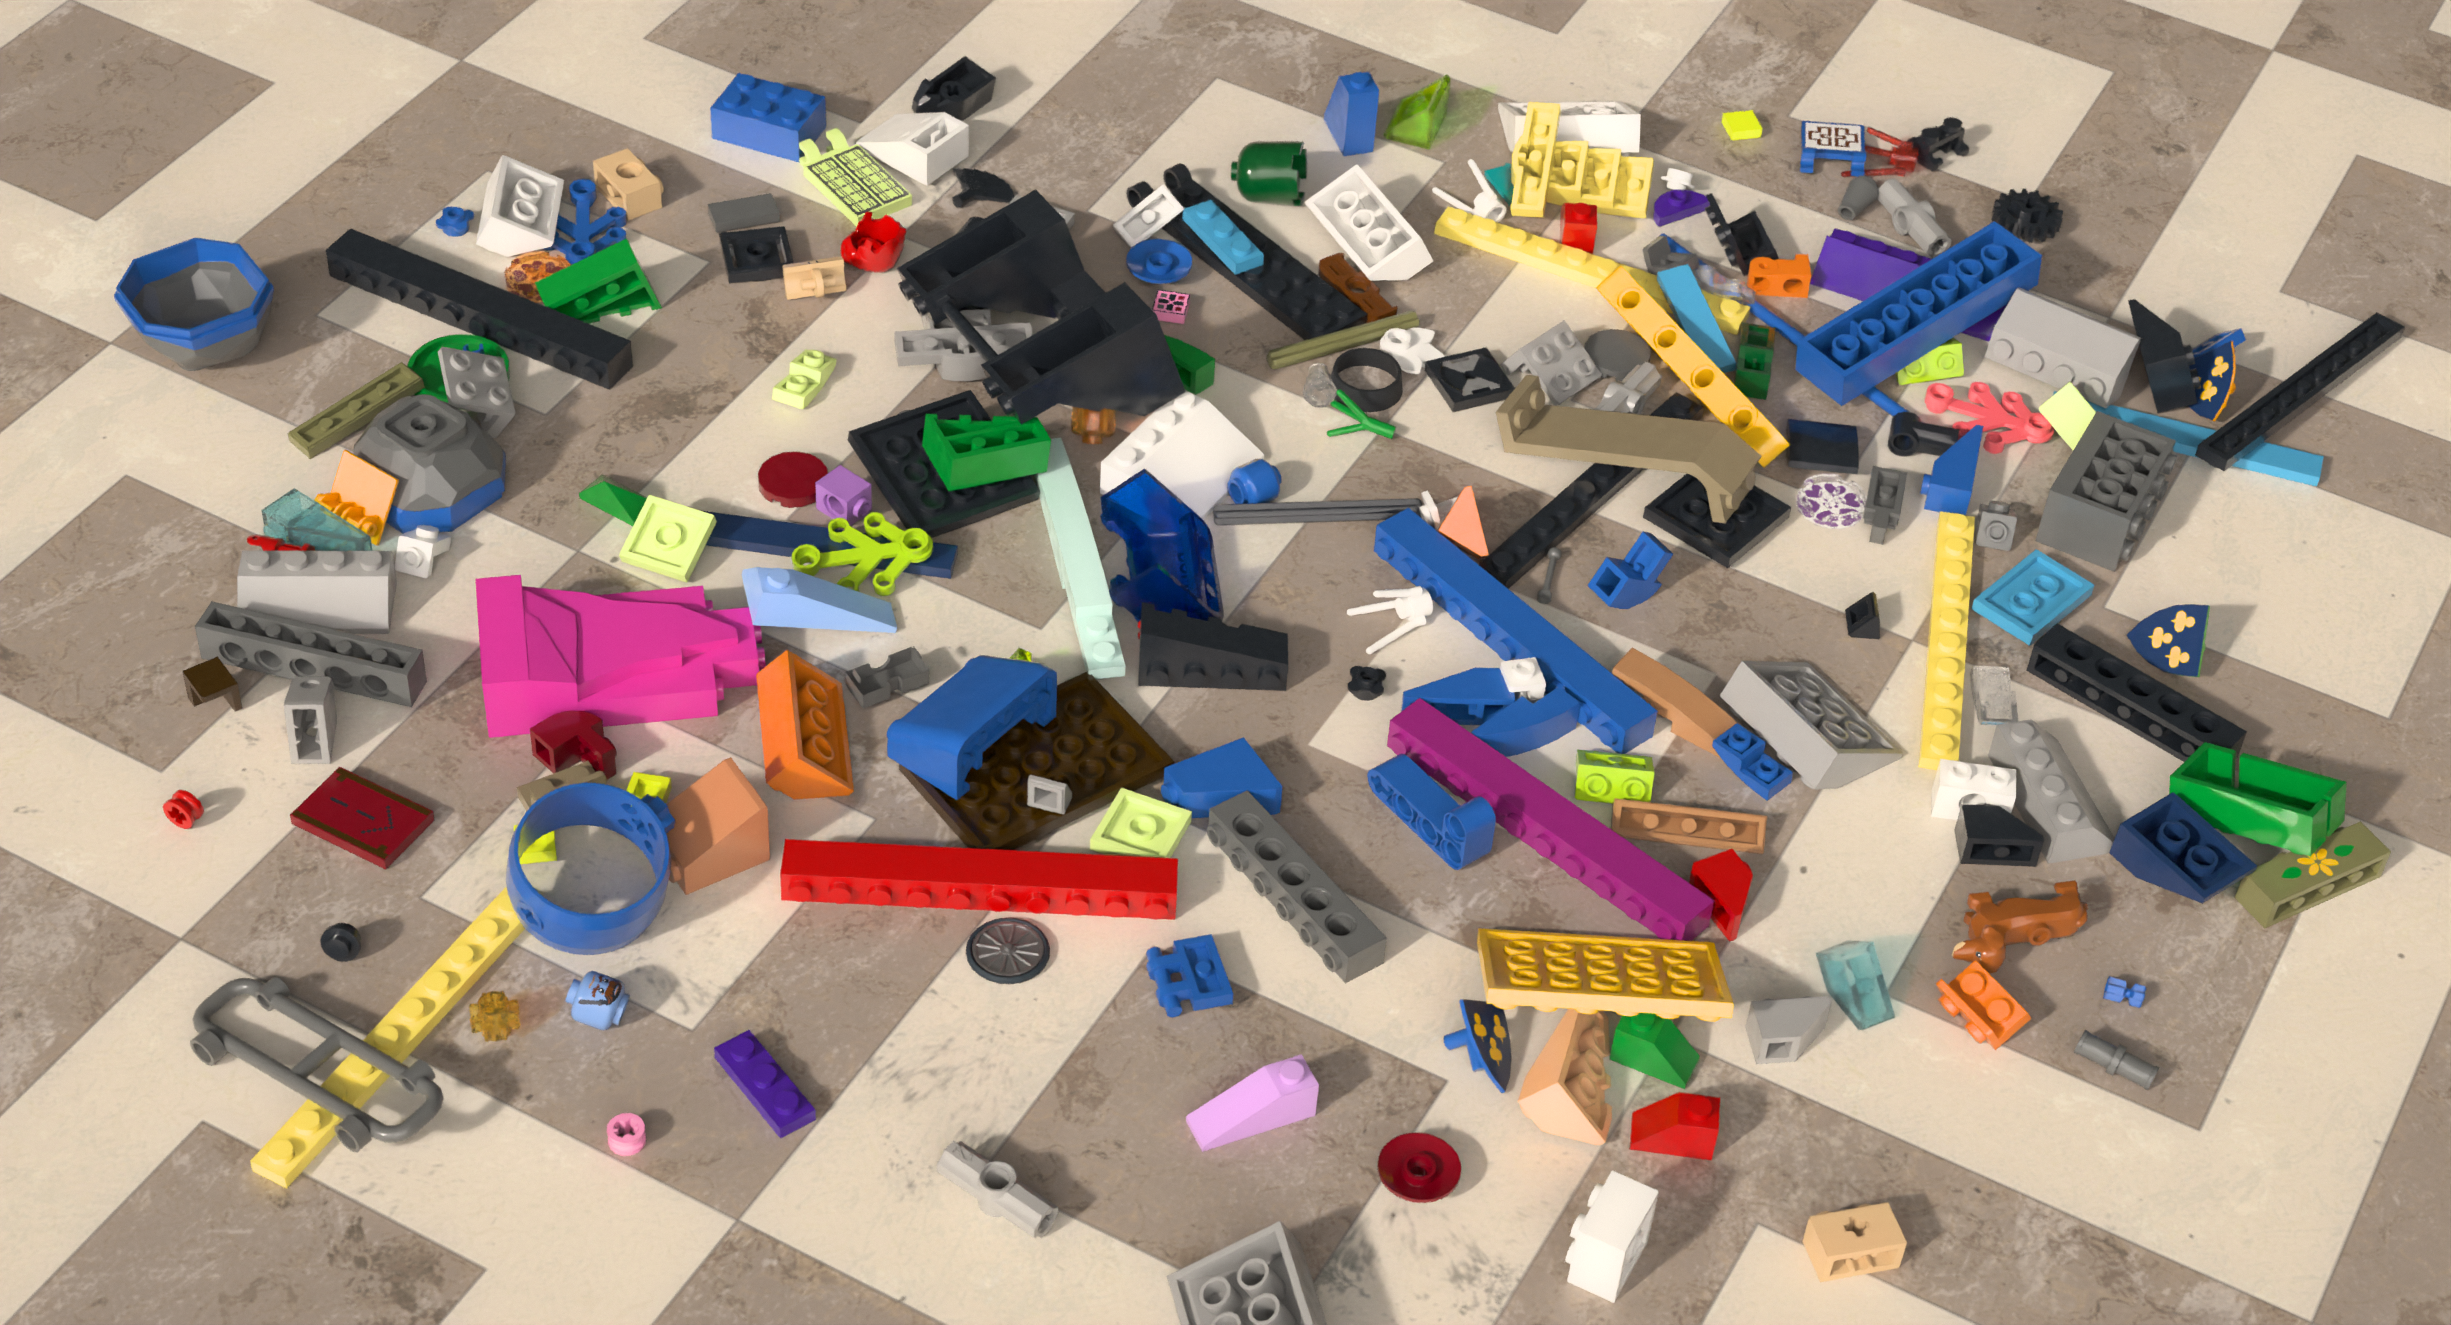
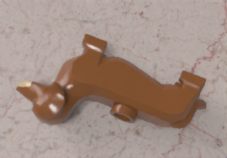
(2017, 922)

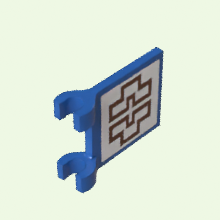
(1832, 142)

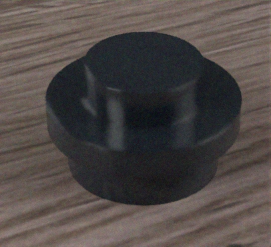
(341, 942)

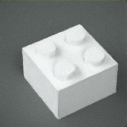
(1611, 1235)

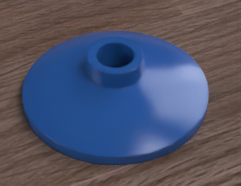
(1159, 261)

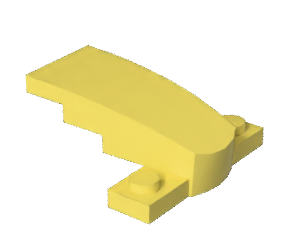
(1573, 172)

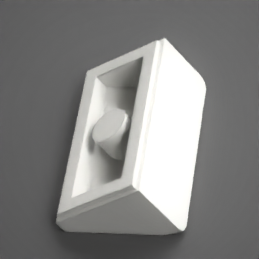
(1148, 217)

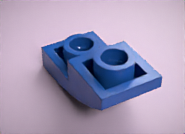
(1746, 758)

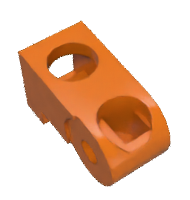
(1780, 276)

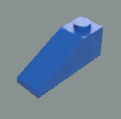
(1953, 475)
(1465, 696)

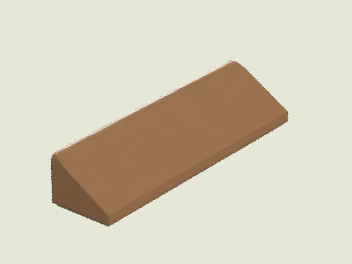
(1689, 826)

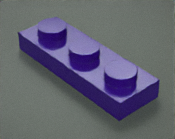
(765, 1084)

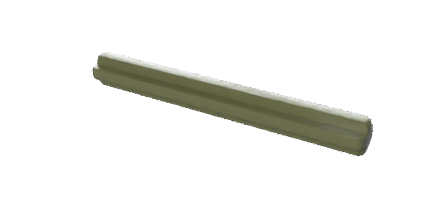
(1339, 340)

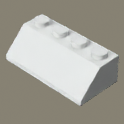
(1369, 228)

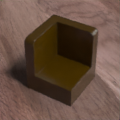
(211, 681)

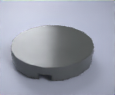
(1617, 352)

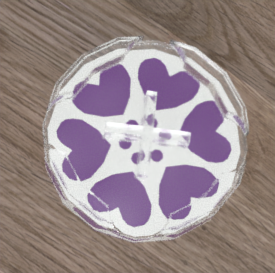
(1831, 501)

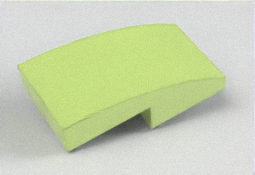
(805, 380)

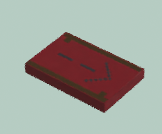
(362, 817)

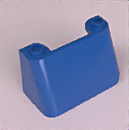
(969, 714)

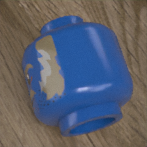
(1254, 482)

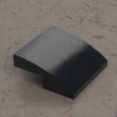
(1822, 446)

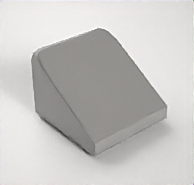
(1048, 794)

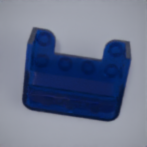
(1166, 549)

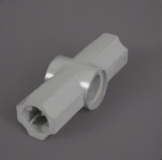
(1913, 218)
(1632, 392)
(997, 1189)

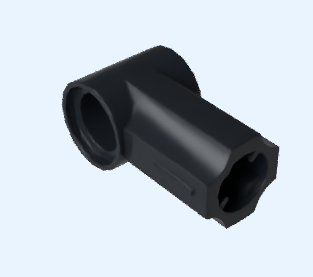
(1911, 435)

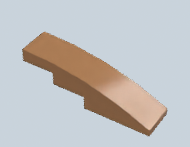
(1691, 711)

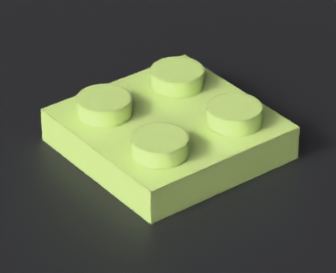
(668, 538)
(1140, 827)

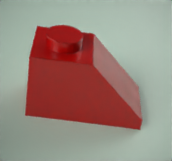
(1578, 226)
(1728, 883)
(1677, 1126)

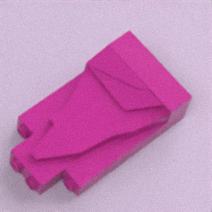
(608, 654)

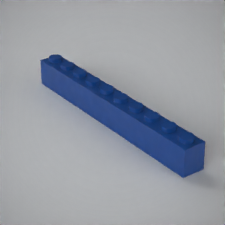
(1514, 628)

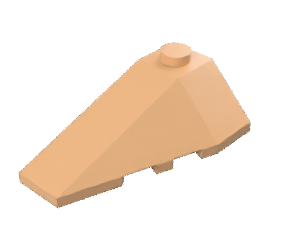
(1569, 1080)

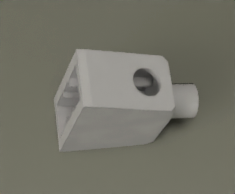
(310, 704)

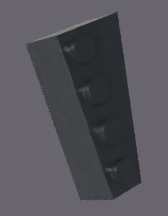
(1209, 653)

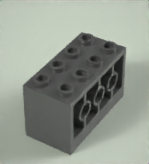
(2107, 491)

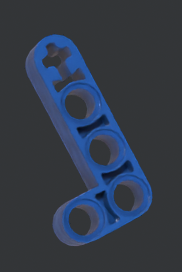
(1451, 830)

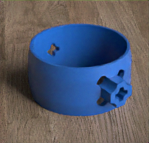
(601, 807)

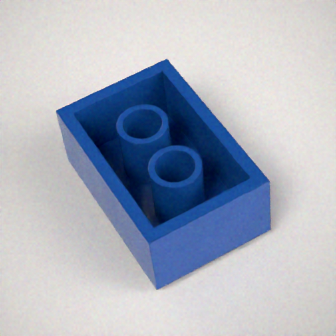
(767, 116)

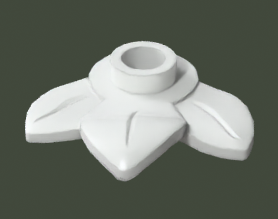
(1410, 347)

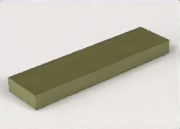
(354, 410)

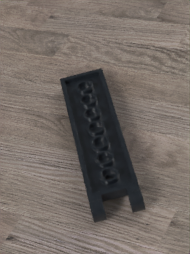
(1279, 285)

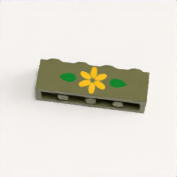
(2299, 882)

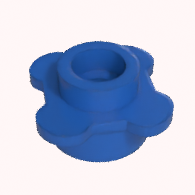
(455, 221)

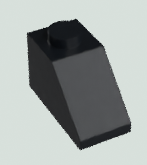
(1995, 837)

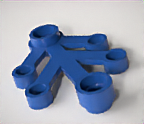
(583, 196)

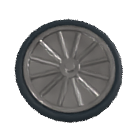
(1007, 951)

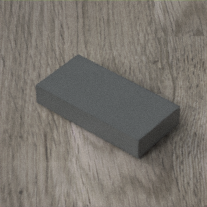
(743, 213)

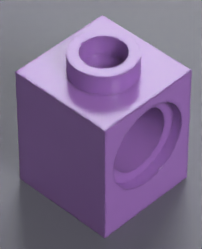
(844, 495)

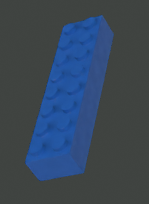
(1917, 313)

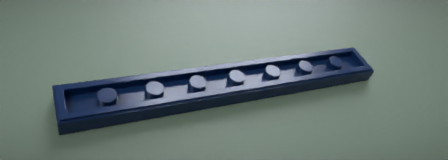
(784, 537)

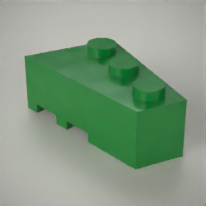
(600, 286)
(985, 451)

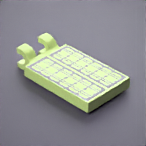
(852, 179)

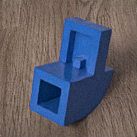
(1634, 579)

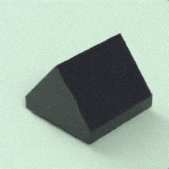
(1864, 618)

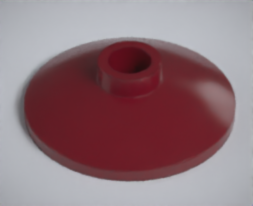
(1419, 1155)

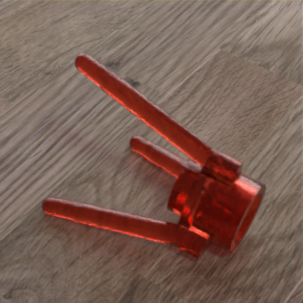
(1901, 158)

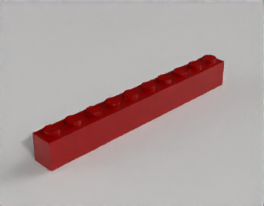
(979, 879)

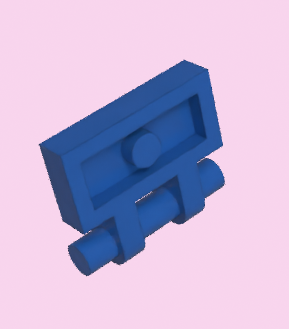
(1201, 972)

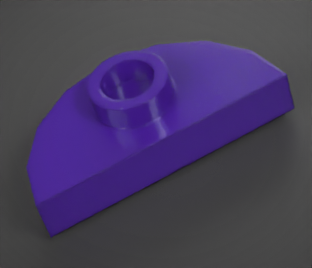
(1677, 206)

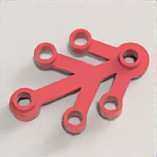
(1993, 415)

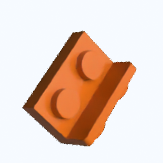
(1984, 1004)

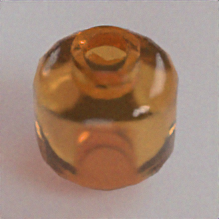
(1093, 425)

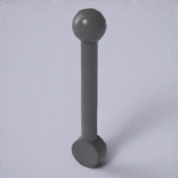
(1544, 595)

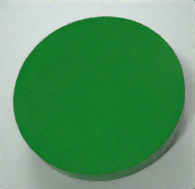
(427, 365)

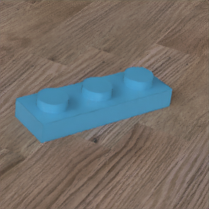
(1223, 237)

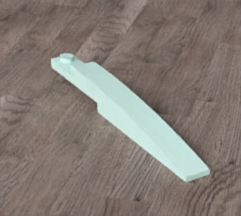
(1079, 565)

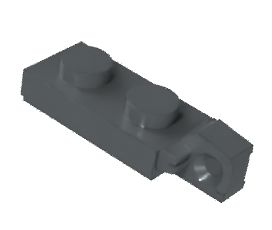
(1884, 501)

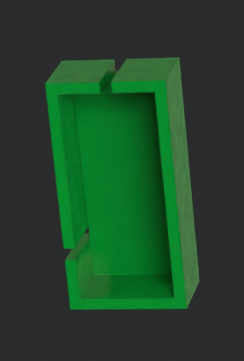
(2272, 799)

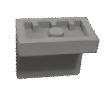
(1558, 361)
(478, 385)

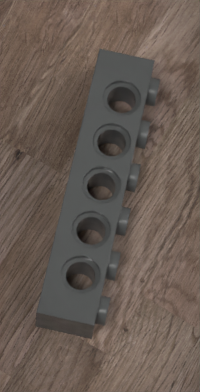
(307, 650)
(1296, 887)

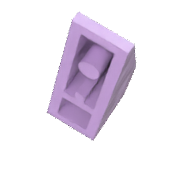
(1259, 1103)

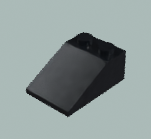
(2165, 360)

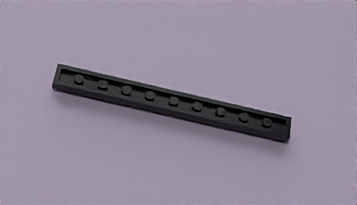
(2299, 392)
(1572, 507)

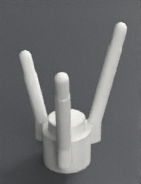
(1486, 203)
(1411, 604)

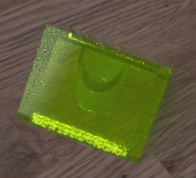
(1420, 115)

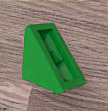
(614, 499)

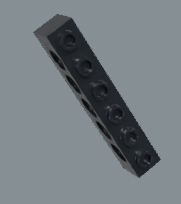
(2129, 695)

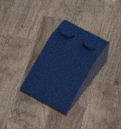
(2179, 851)

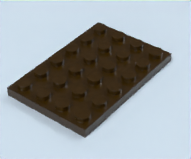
(1087, 746)

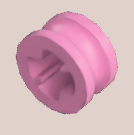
(629, 1143)

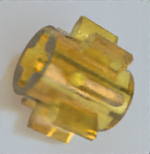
(494, 1016)

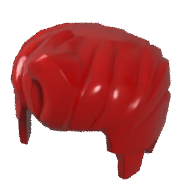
(874, 244)

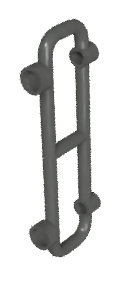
(357, 1126)

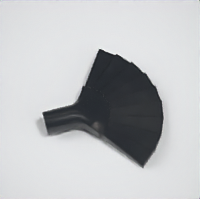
(981, 186)

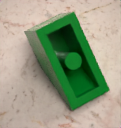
(1654, 1048)

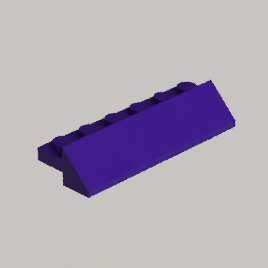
(1866, 266)

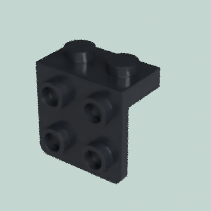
(1743, 236)

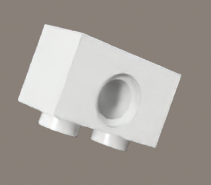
(1971, 785)

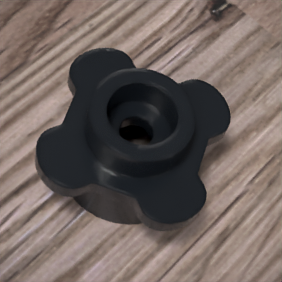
(1366, 682)

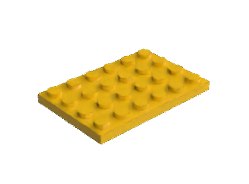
(1603, 974)

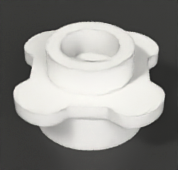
(1678, 180)

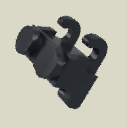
(1944, 138)

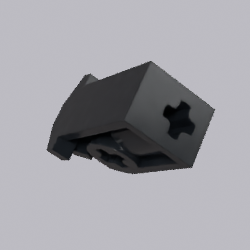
(956, 91)

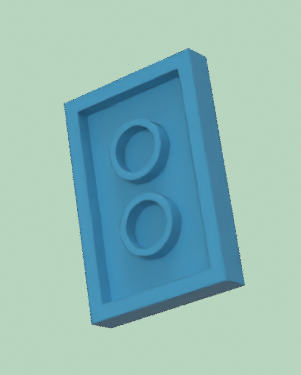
(2032, 597)

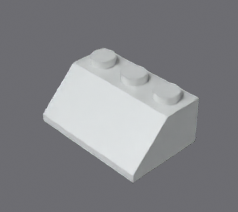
(519, 209)

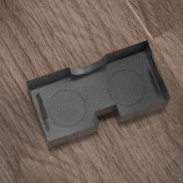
(901, 671)

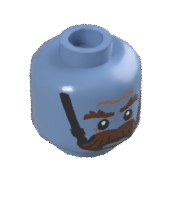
(597, 1000)

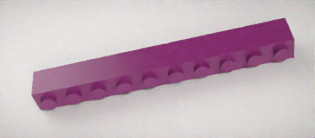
(1551, 824)

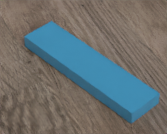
(1695, 315)

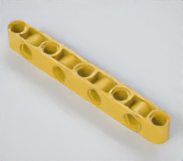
(1691, 365)

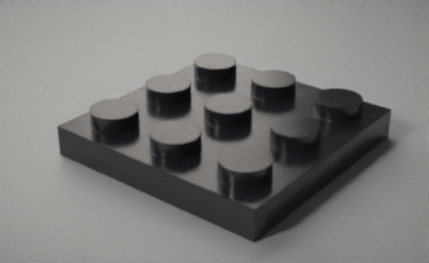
(1686, 515)

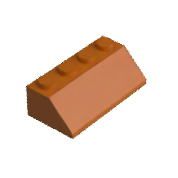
(803, 730)

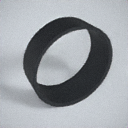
(1369, 400)

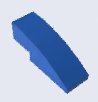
(1529, 725)

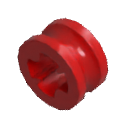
(183, 809)

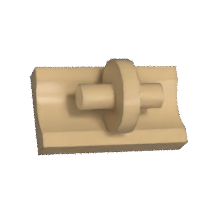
(814, 278)

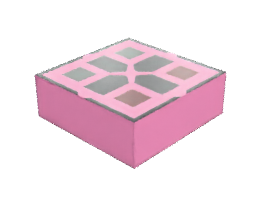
(1171, 306)

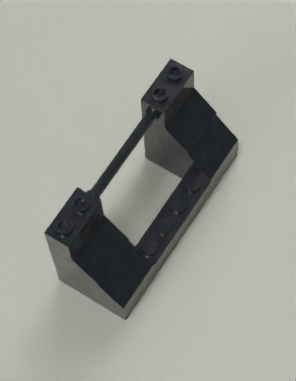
(1023, 259)

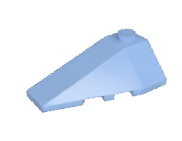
(804, 601)

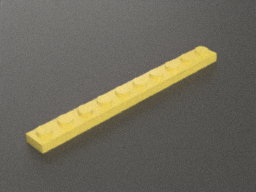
(1567, 261)
(1947, 640)
(395, 1035)

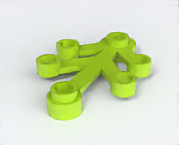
(868, 552)

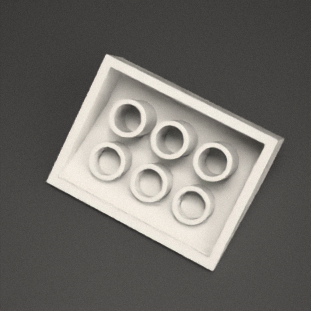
(1598, 122)
(1186, 449)

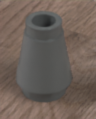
(1858, 196)

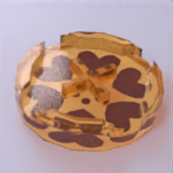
(530, 268)

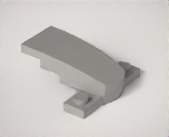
(950, 350)

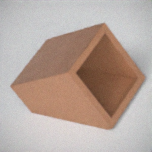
(717, 829)

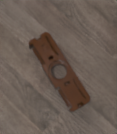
(1344, 277)

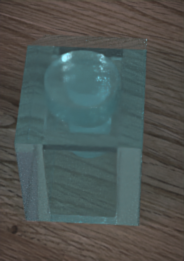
(1856, 982)

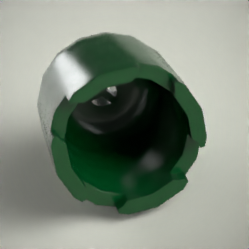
(1271, 172)

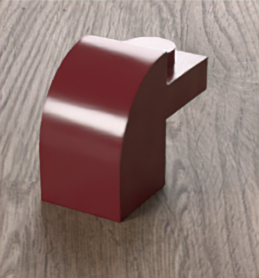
(573, 738)

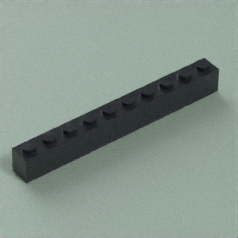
(480, 308)

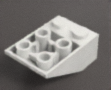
(919, 144)

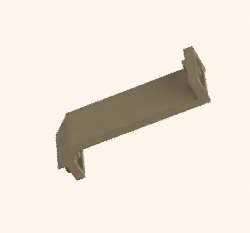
(1631, 440)

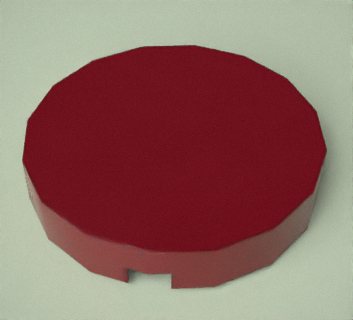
(791, 478)

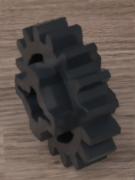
(2027, 215)

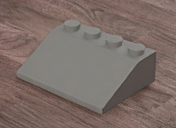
(1807, 722)
(1249, 1284)

